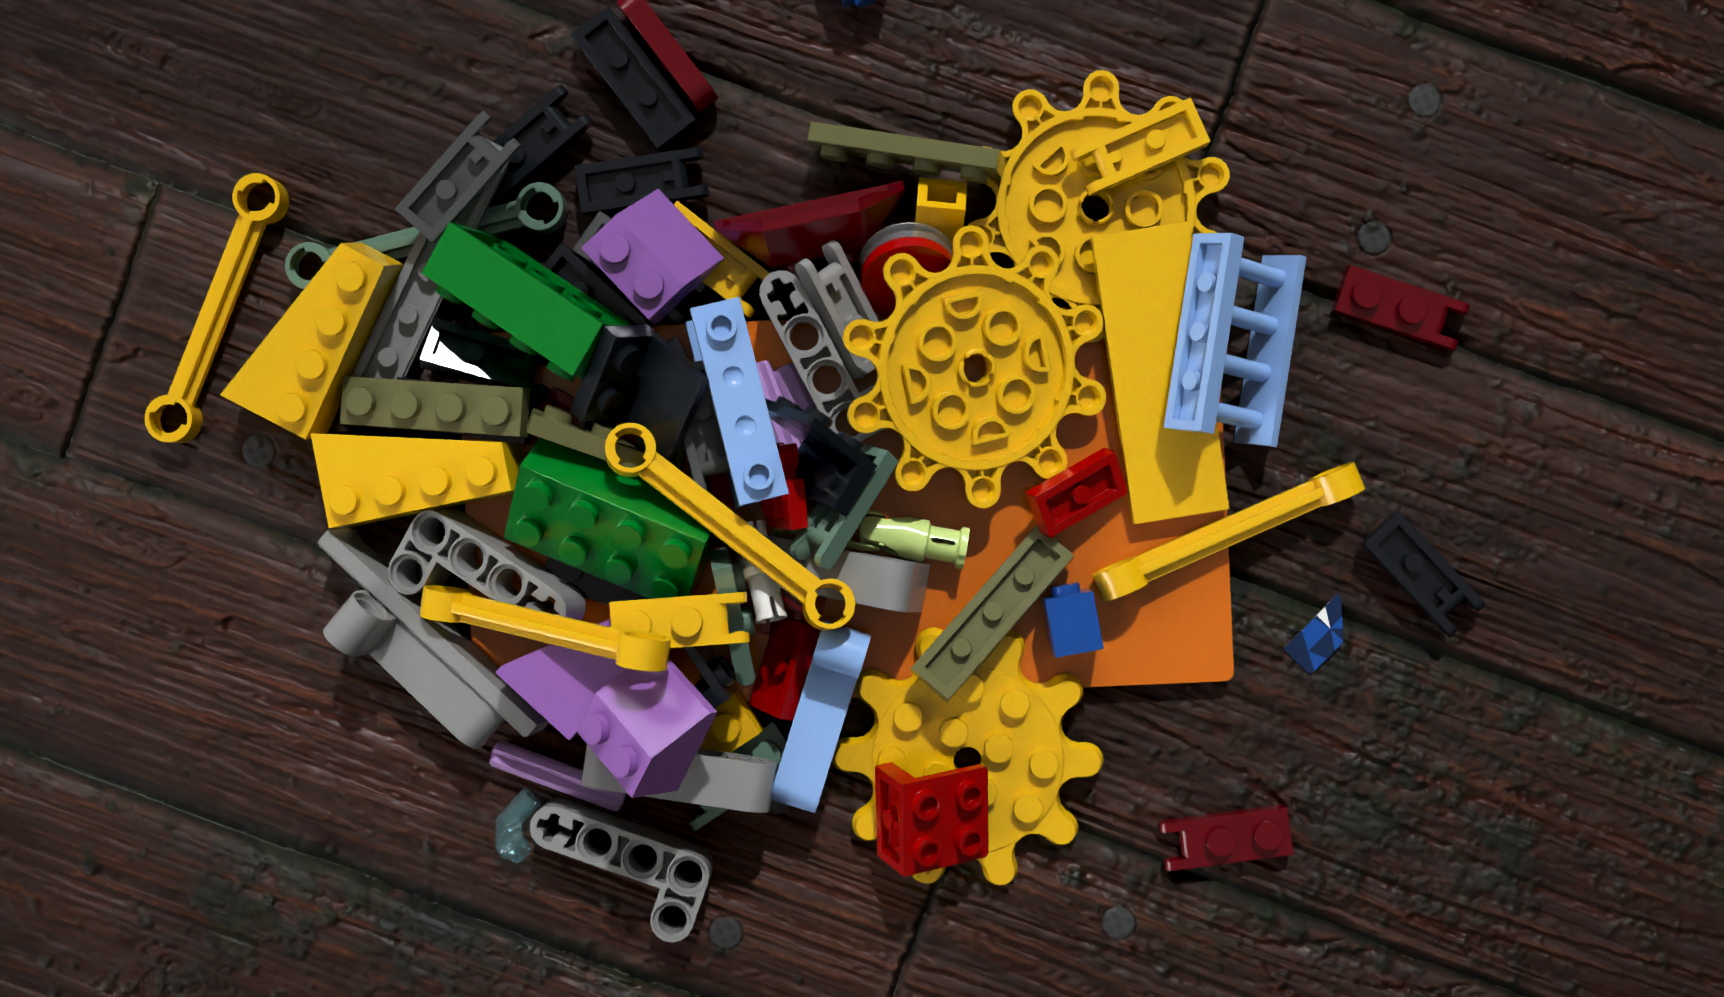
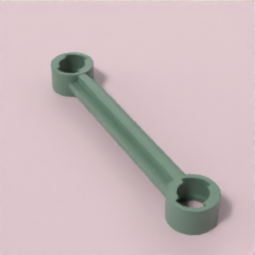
(398, 244)

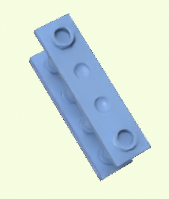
(1204, 338)
(723, 343)

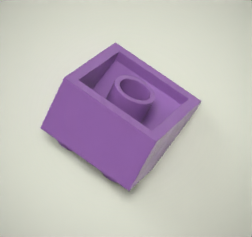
(653, 255)
(647, 728)

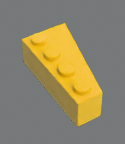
(319, 339)
(399, 477)

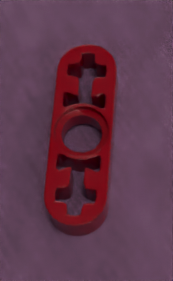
(668, 53)

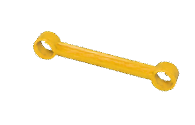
(217, 309)
(728, 526)
(1136, 571)
(629, 648)

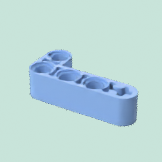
(820, 717)

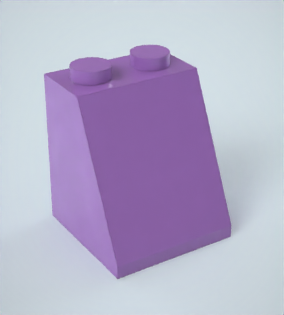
(560, 682)

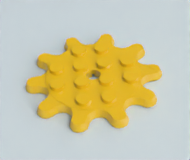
(1045, 188)
(1027, 375)
(999, 715)

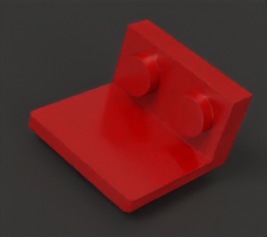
(931, 817)

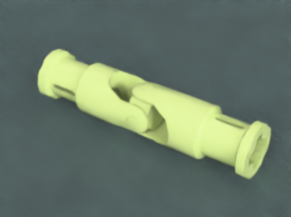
(906, 538)

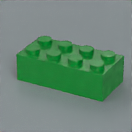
(520, 297)
(606, 523)

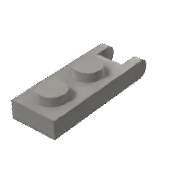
(837, 301)

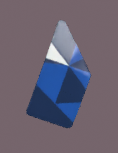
(1319, 637)

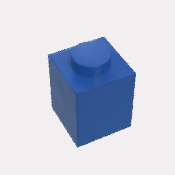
(1071, 620)

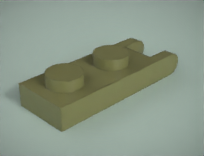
(557, 426)

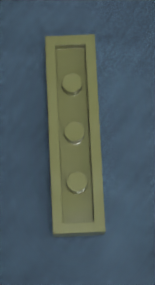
(925, 154)
(435, 406)
(991, 614)

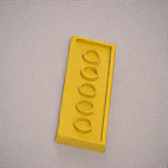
(1141, 302)

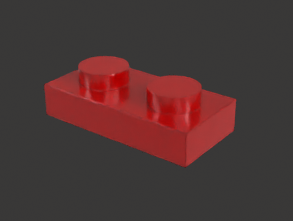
(1077, 492)
(784, 668)

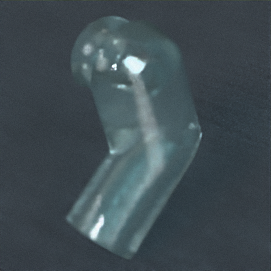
(508, 827)

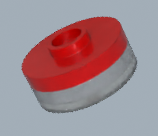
(919, 240)

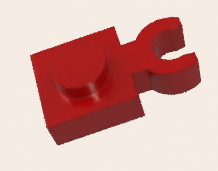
(788, 510)

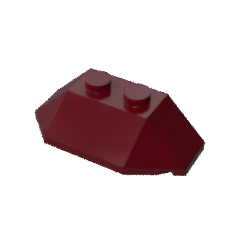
(798, 231)

